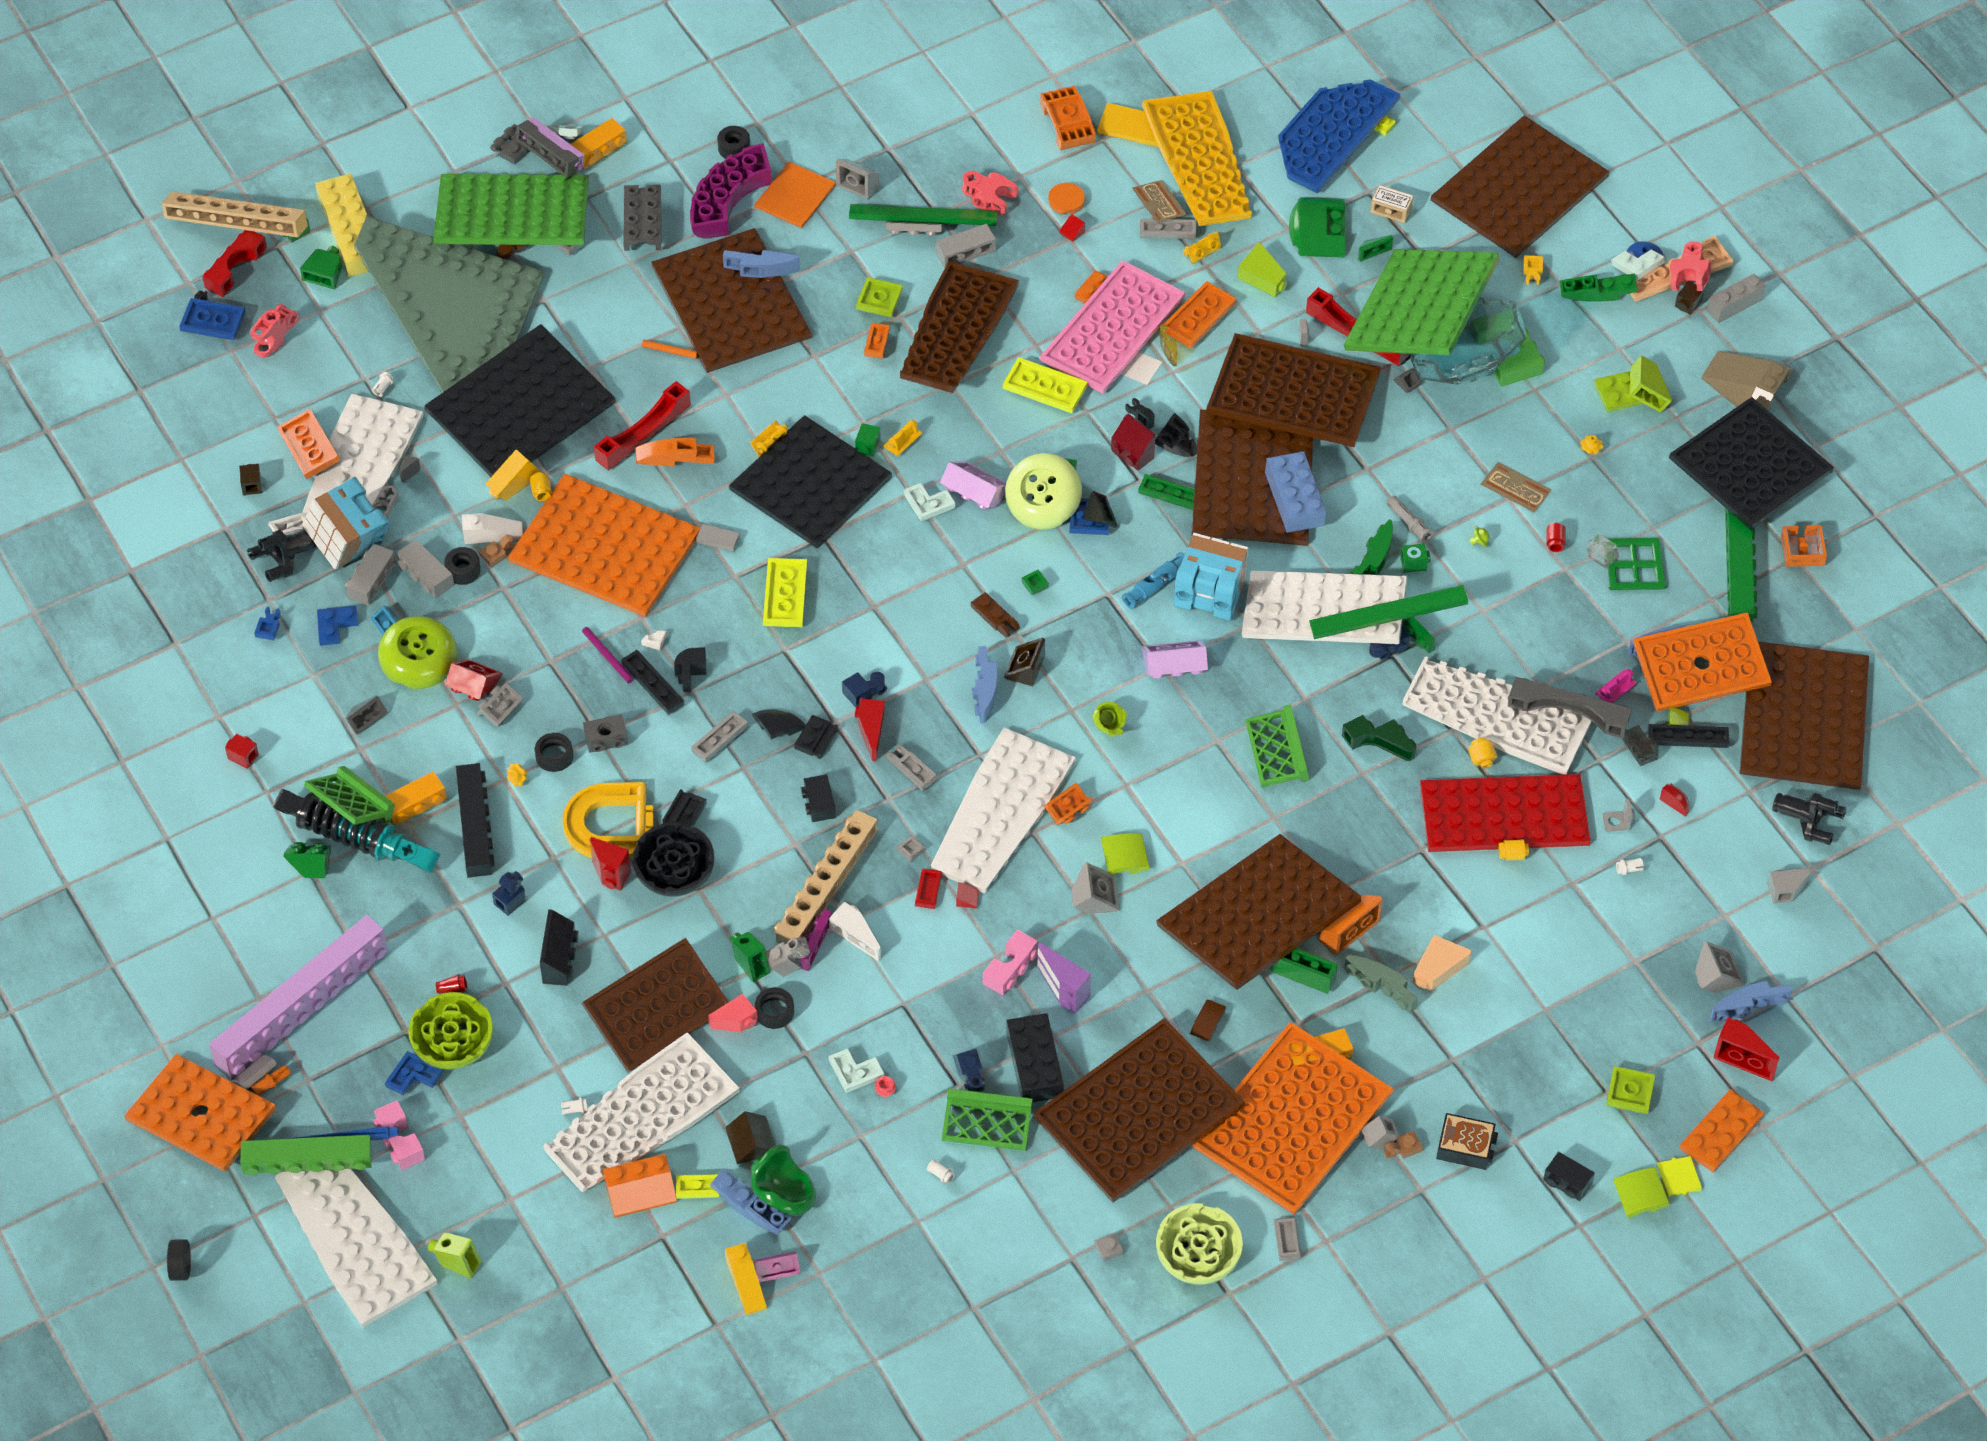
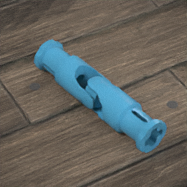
(1153, 582)

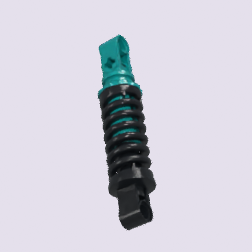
(368, 837)

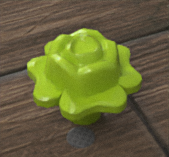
(1480, 536)

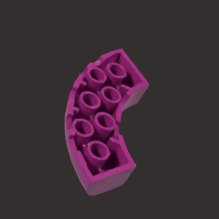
(725, 187)

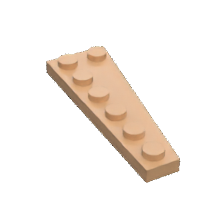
(1660, 278)

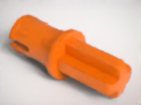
(270, 1081)

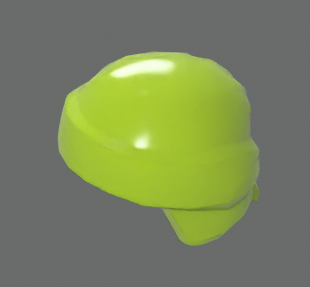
(1109, 718)

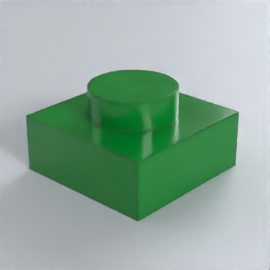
(1035, 582)

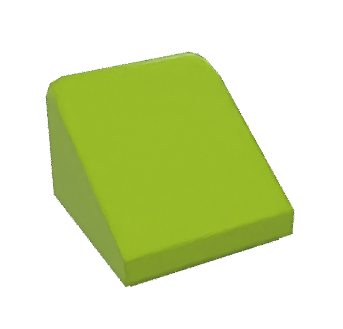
(1677, 717)

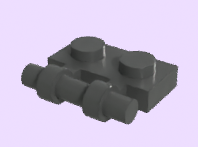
(513, 150)

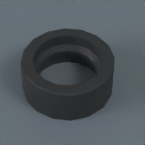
(551, 739)
(774, 994)
(178, 1259)

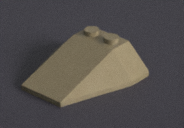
(1744, 377)

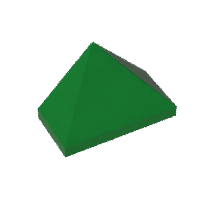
(1375, 247)

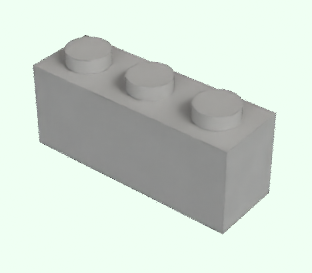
(966, 245)
(1736, 298)
(425, 569)
(370, 574)

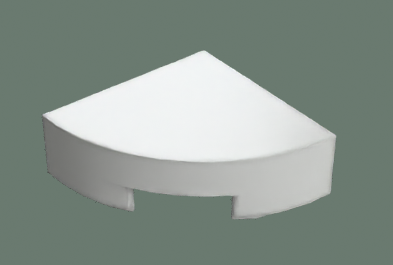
(655, 640)

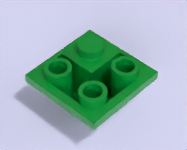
(309, 860)

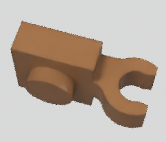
(496, 552)
(1405, 1145)

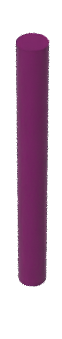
(607, 654)

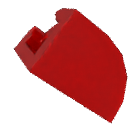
(1675, 798)

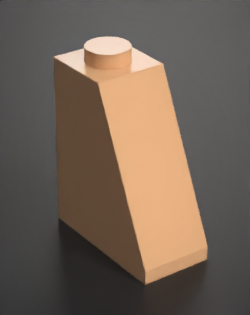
(1440, 963)

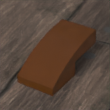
(1207, 1020)

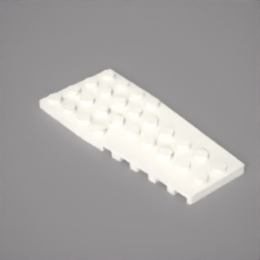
(370, 445)
(1480, 710)
(1000, 808)
(642, 1112)
(356, 1242)

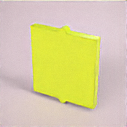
(1679, 1176)

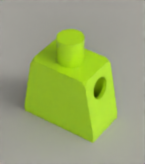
(456, 1254)

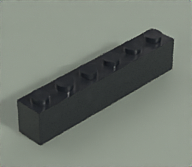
(473, 820)

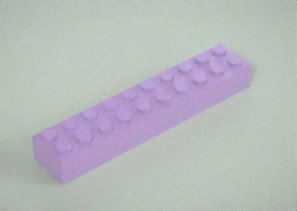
(298, 997)

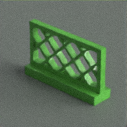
(1294, 748)
(354, 789)
(985, 1102)

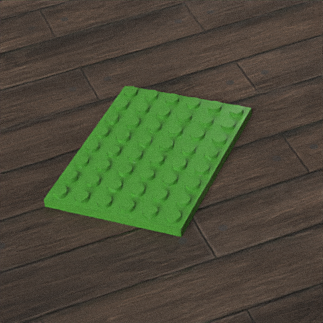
(511, 209)
(1422, 302)

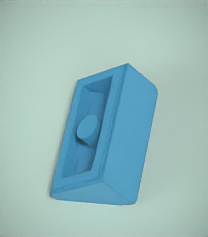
(384, 618)

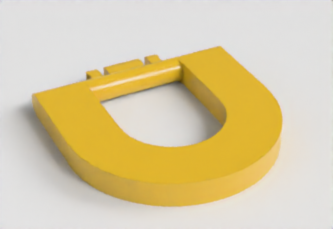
(606, 795)

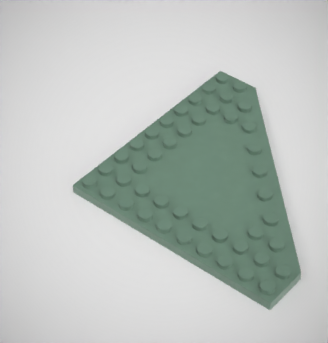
(448, 297)

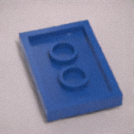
(212, 319)

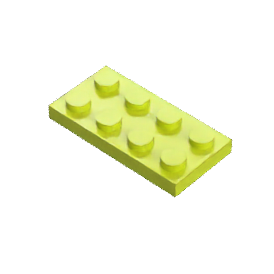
(1045, 385)
(785, 592)

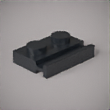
(816, 736)
(685, 809)

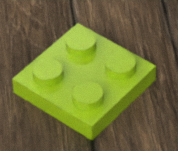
(879, 297)
(1615, 391)
(1630, 1090)

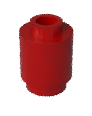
(1555, 537)

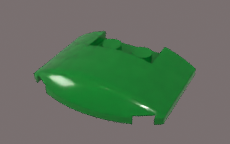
(1318, 227)

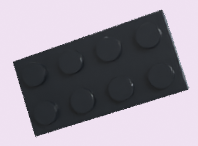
(1034, 1057)

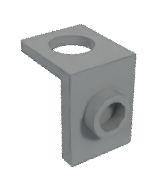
(1624, 817)

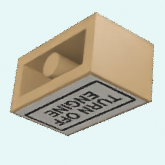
(1392, 203)

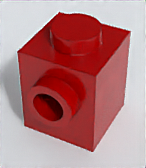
(241, 750)

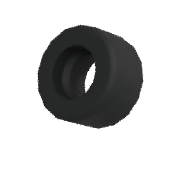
(729, 135)
(459, 556)

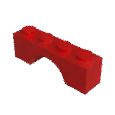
(247, 246)

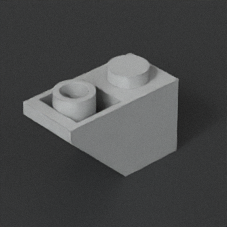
(1787, 884)

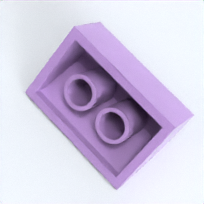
(973, 484)
(1175, 658)

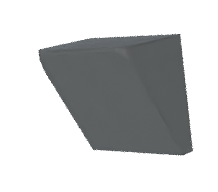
(1408, 380)
(409, 467)

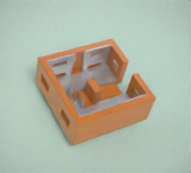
(1803, 550)

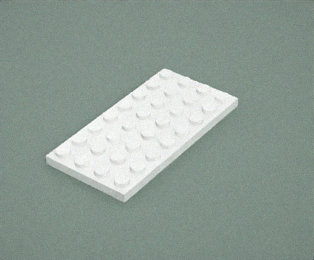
(1286, 601)

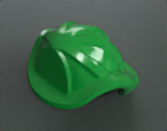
(782, 1182)

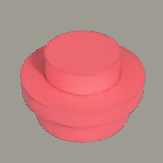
(885, 1086)

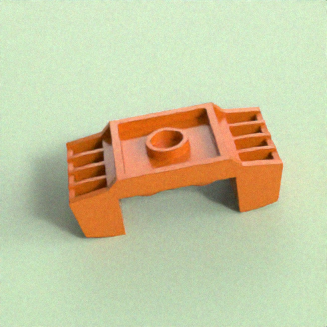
(1068, 117)

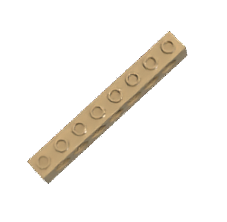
(234, 214)
(866, 828)

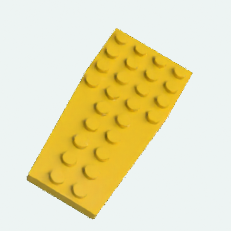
(1199, 155)

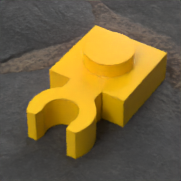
(1533, 268)

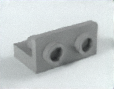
(501, 703)

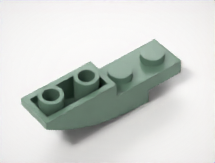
(1378, 976)

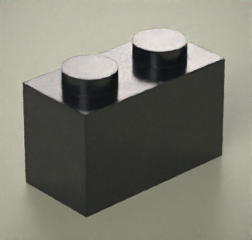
(819, 798)
(1568, 1176)

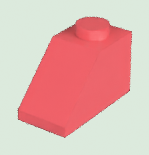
(734, 1015)

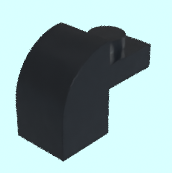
(689, 663)

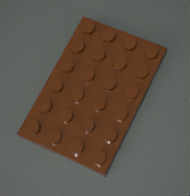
(655, 1004)

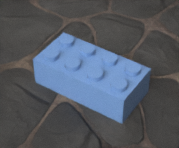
(1295, 492)

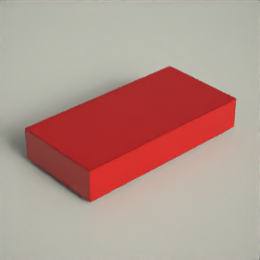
(928, 888)

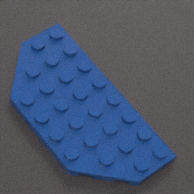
(1331, 130)

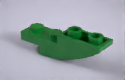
(1598, 290)
(1377, 551)

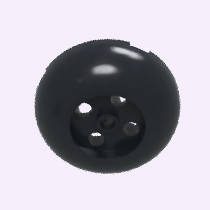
(669, 842)

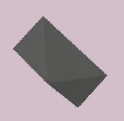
(365, 714)

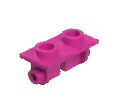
(1617, 686)

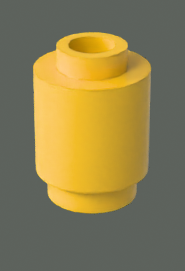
(540, 486)
(1513, 850)

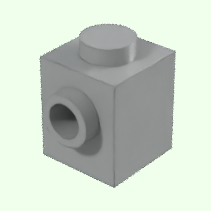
(1380, 1132)

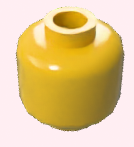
(1482, 752)

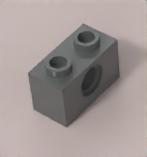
(612, 727)

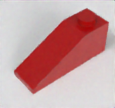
(870, 722)

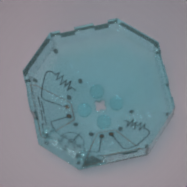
(1483, 345)

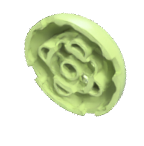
(1065, 491)
(1192, 1225)

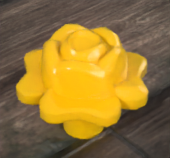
(1591, 444)
(516, 774)

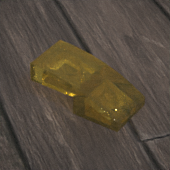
(1168, 346)

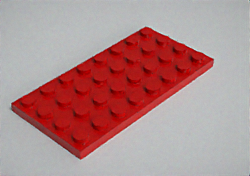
(1487, 811)

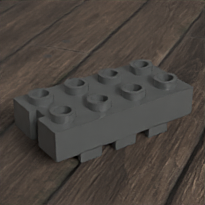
(642, 215)

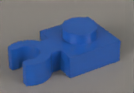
(268, 627)

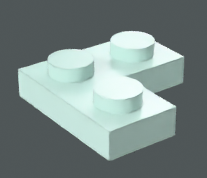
(567, 131)
(1640, 266)
(928, 506)
(852, 1075)

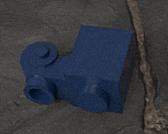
(1382, 650)
(857, 687)
(510, 893)
(969, 1065)

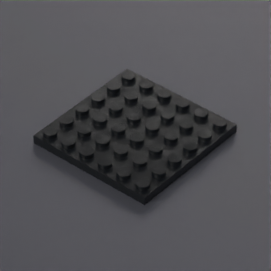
(1751, 463)
(810, 481)

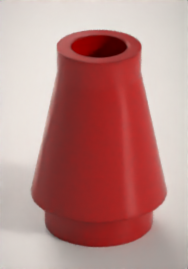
(453, 984)

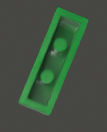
(1307, 970)

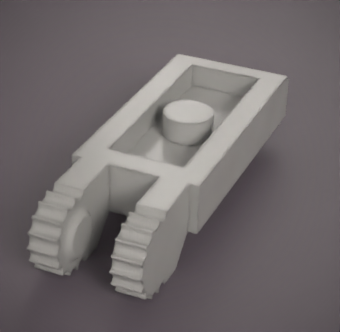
(912, 768)

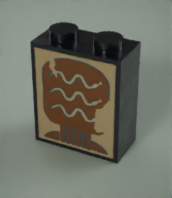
(1467, 1141)

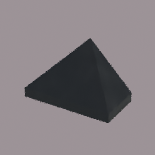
(1099, 510)

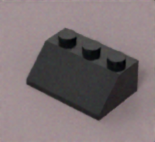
(558, 949)

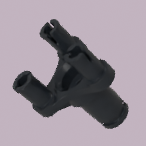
(282, 550)
(1810, 813)

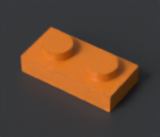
(1090, 286)
(877, 340)

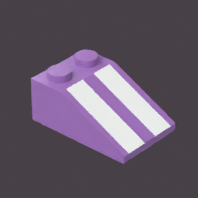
(1066, 980)

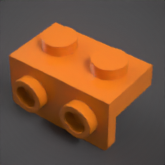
(1068, 803)

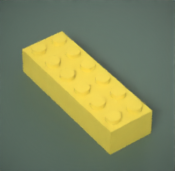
(345, 218)

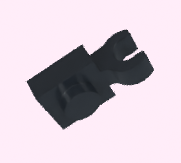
(1141, 413)

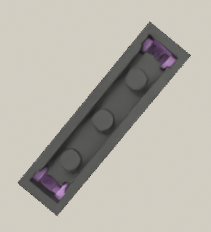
(550, 147)

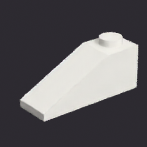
(489, 528)
(851, 926)

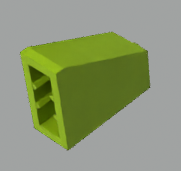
(1262, 271)
(1648, 384)

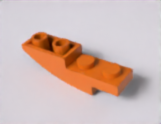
(668, 451)

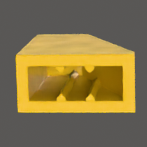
(511, 476)

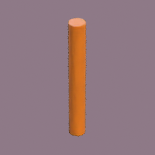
(670, 349)

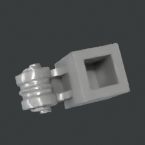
(784, 956)

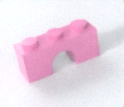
(1003, 976)
(405, 1150)

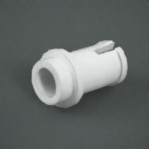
(385, 380)
(1624, 867)
(575, 1106)
(945, 1174)

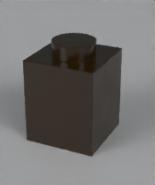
(1689, 298)
(250, 479)

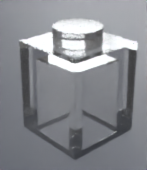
(1602, 551)

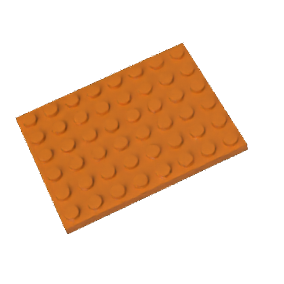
(604, 544)
(1294, 1119)

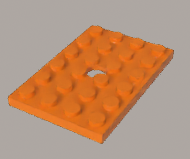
(1727, 645)
(214, 1137)

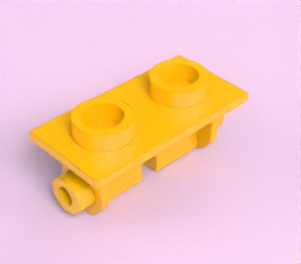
(1203, 247)
(768, 437)
(903, 438)

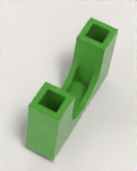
(1521, 366)

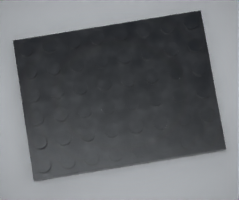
(520, 401)

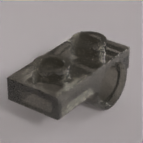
(1641, 747)

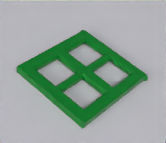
(1635, 564)

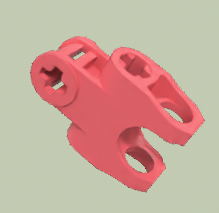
(987, 190)
(1690, 267)
(273, 327)

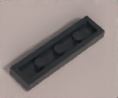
(652, 682)
(1689, 735)

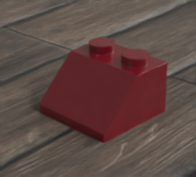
(1133, 442)

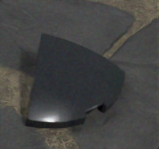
(1175, 437)
(778, 722)

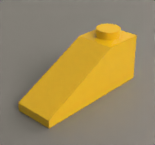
(745, 1278)

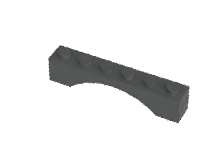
(1530, 695)

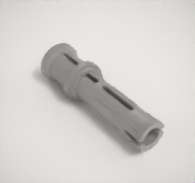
(1415, 524)

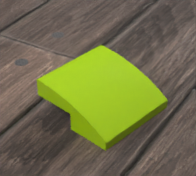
(1125, 853)
(1641, 1192)

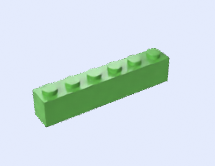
(306, 1154)

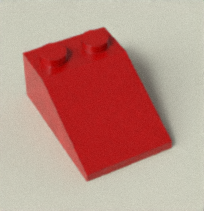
(1745, 1050)

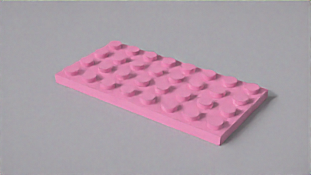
(1112, 326)

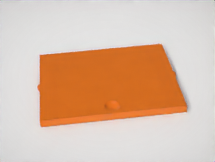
(795, 194)

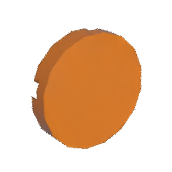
(1066, 198)

